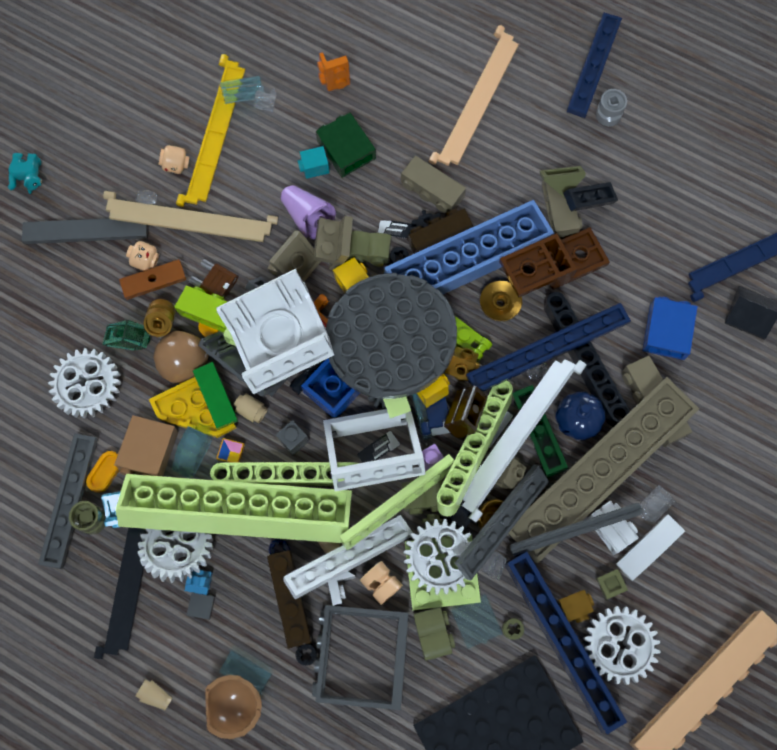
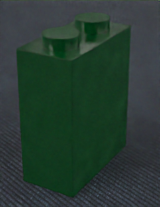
(346, 144)

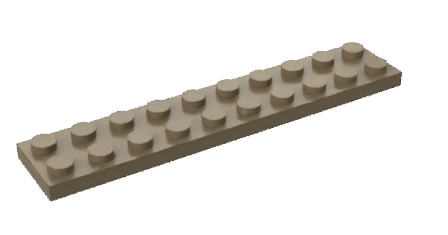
(606, 465)

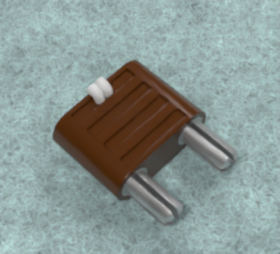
(218, 280)

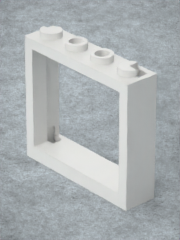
(373, 471)

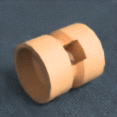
(381, 582)

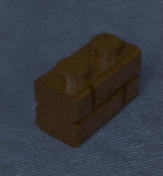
(465, 411)

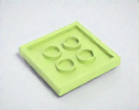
(428, 600)

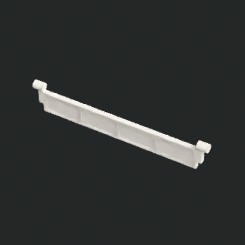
(517, 434)

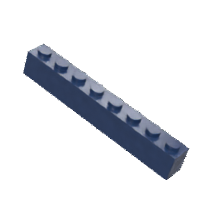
(565, 644)

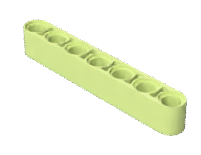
(474, 455)
(278, 469)

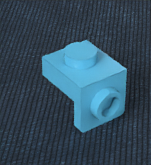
(109, 503)

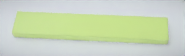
(396, 503)

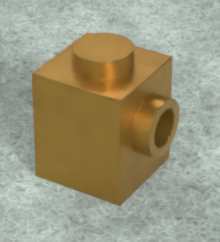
(577, 606)

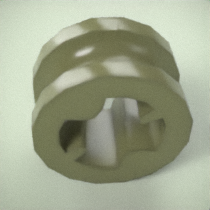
(513, 636)

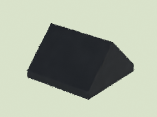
(752, 313)

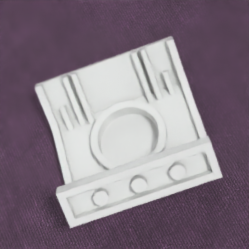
(276, 331)

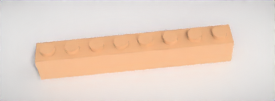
(709, 685)

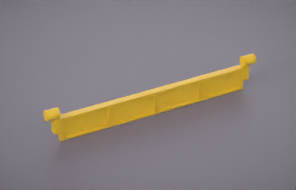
(213, 139)

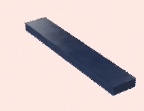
(594, 65)

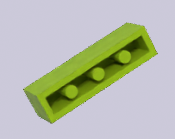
(201, 307)

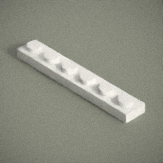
(342, 560)

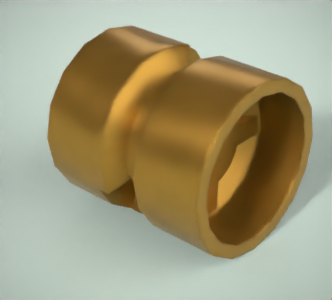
(159, 318)

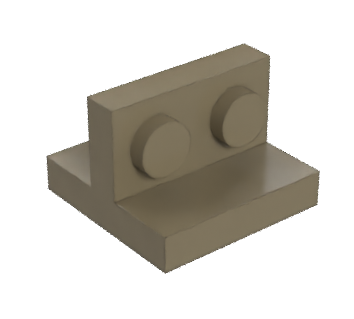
(333, 241)
(294, 254)

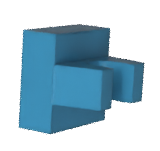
(199, 582)

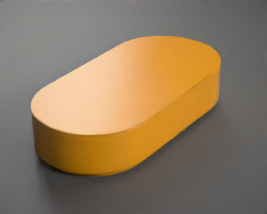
(103, 472)

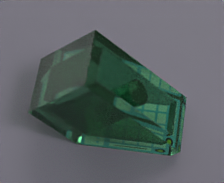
(126, 335)

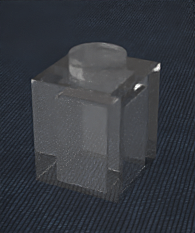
(656, 504)

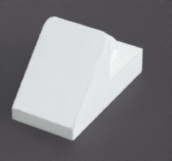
(337, 592)

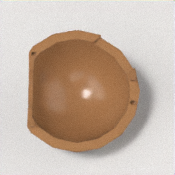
(179, 355)
(231, 707)

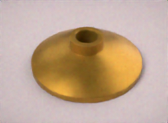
(502, 292)

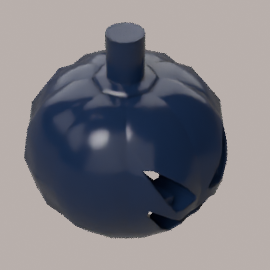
(580, 416)

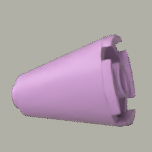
(306, 209)

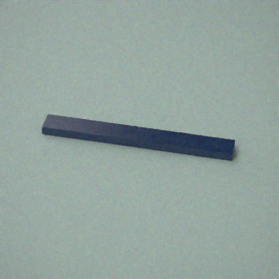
(549, 348)

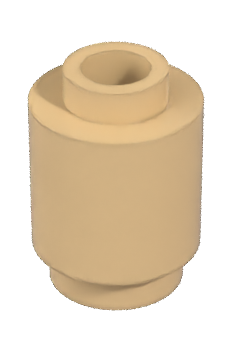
(250, 408)

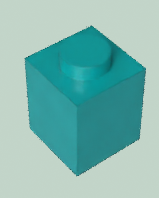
(313, 162)

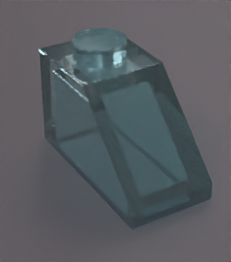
(190, 452)

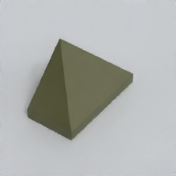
(563, 178)

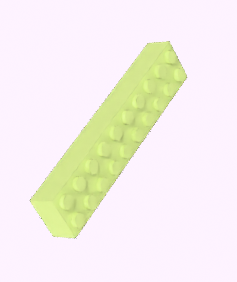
(233, 508)

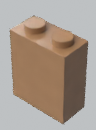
(146, 447)

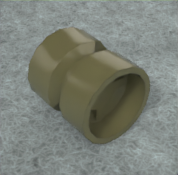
(87, 517)

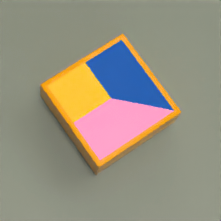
(230, 451)

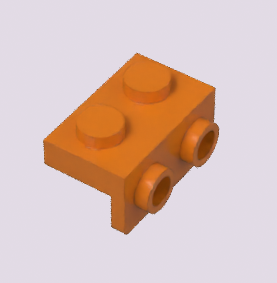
(334, 72)

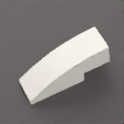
(650, 547)

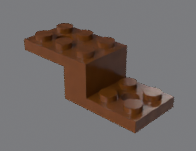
(554, 262)

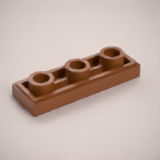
(141, 284)

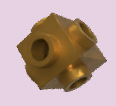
(463, 362)

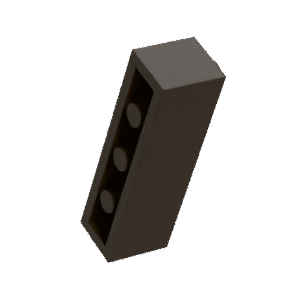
(290, 609)

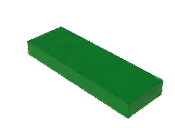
(215, 396)

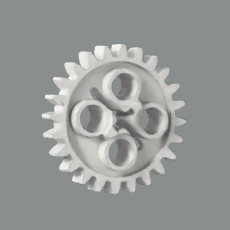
(81, 365)
(168, 564)
(420, 564)
(641, 655)

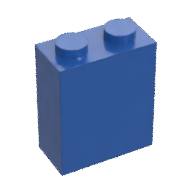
(670, 328)

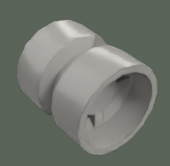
(611, 107)

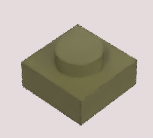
(611, 584)

